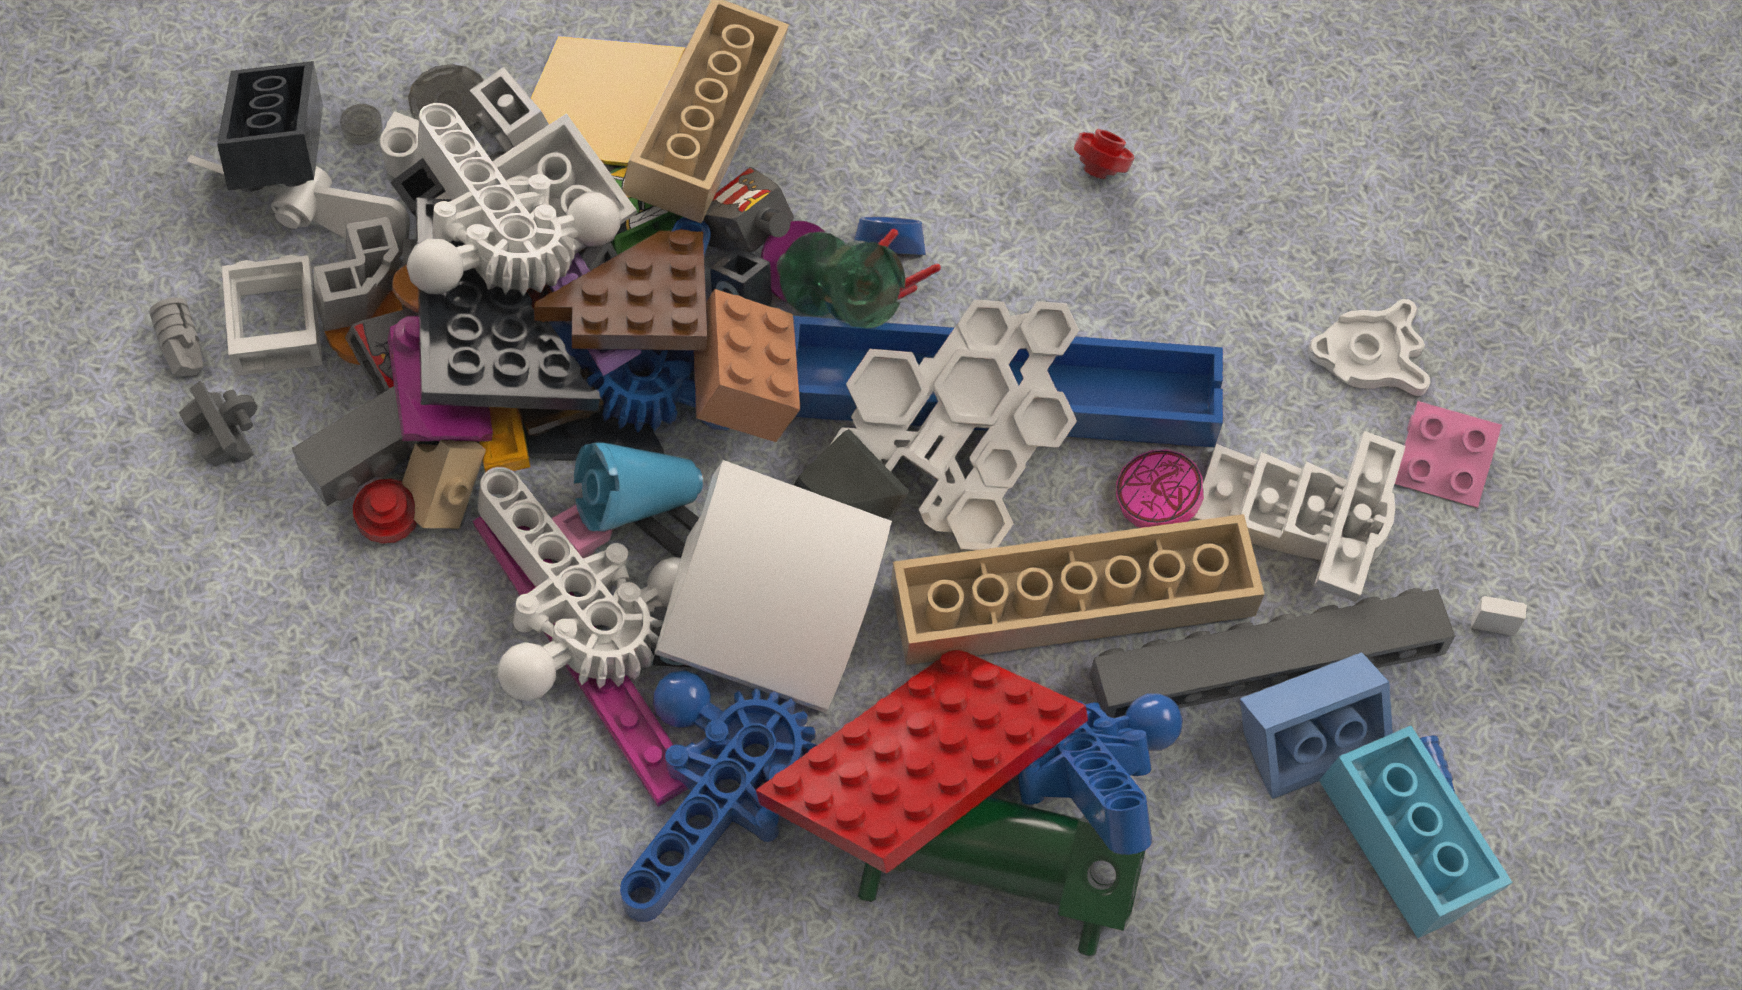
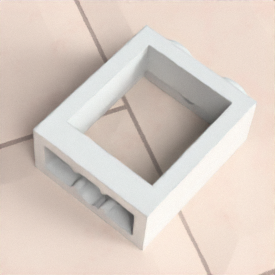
(278, 350)

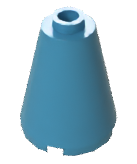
(631, 484)

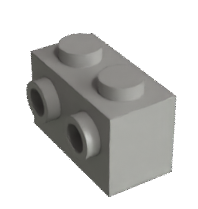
(507, 110)

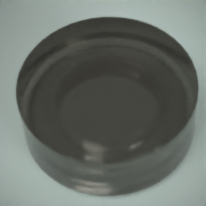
(361, 124)

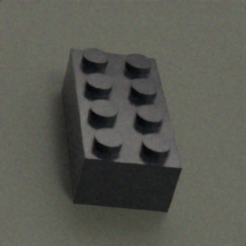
(270, 126)

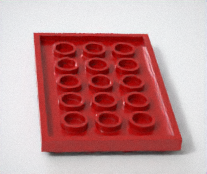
(921, 758)

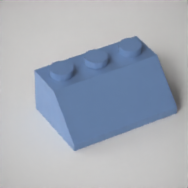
(1313, 720)

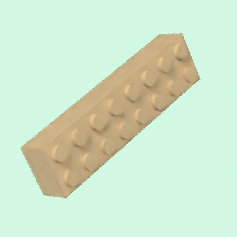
(1076, 588)

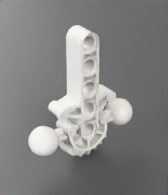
(504, 223)
(529, 668)

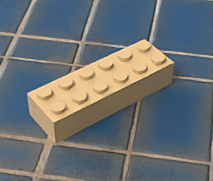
(705, 110)

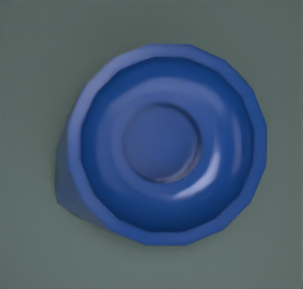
(909, 238)

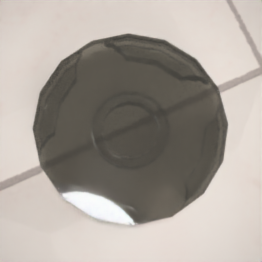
(449, 86)

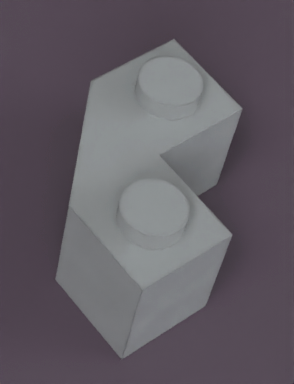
(356, 287)

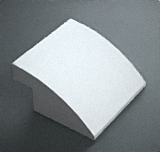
(773, 586)

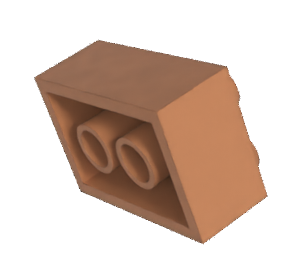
(749, 367)

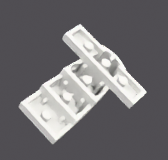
(1310, 508)

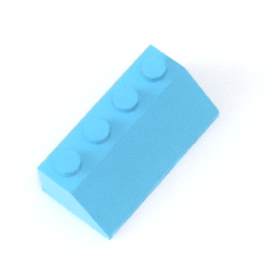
(1414, 830)

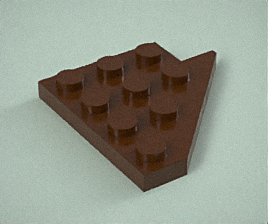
(639, 298)

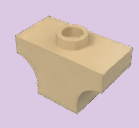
(442, 481)

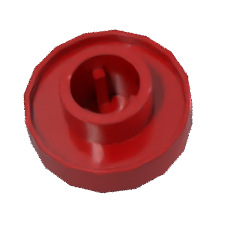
(1103, 153)
(384, 511)

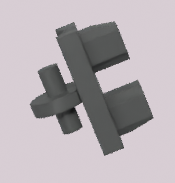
(223, 418)

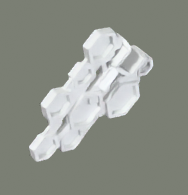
(972, 391)

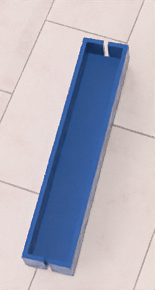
(1111, 384)

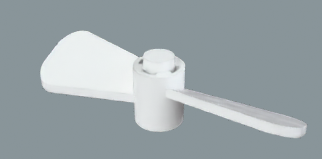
(328, 206)

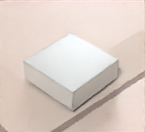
(1498, 616)

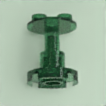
(849, 280)

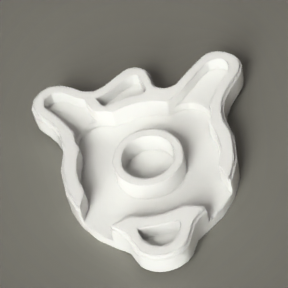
(1373, 349)

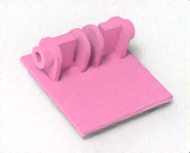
(1447, 454)

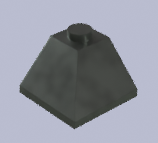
(854, 477)

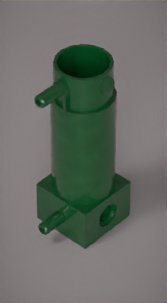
(1030, 857)

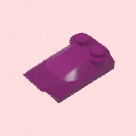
(428, 421)

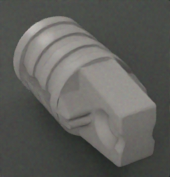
(177, 336)

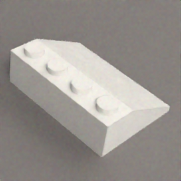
(568, 162)

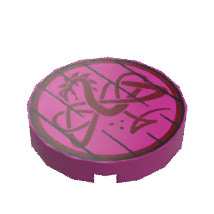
(1159, 489)

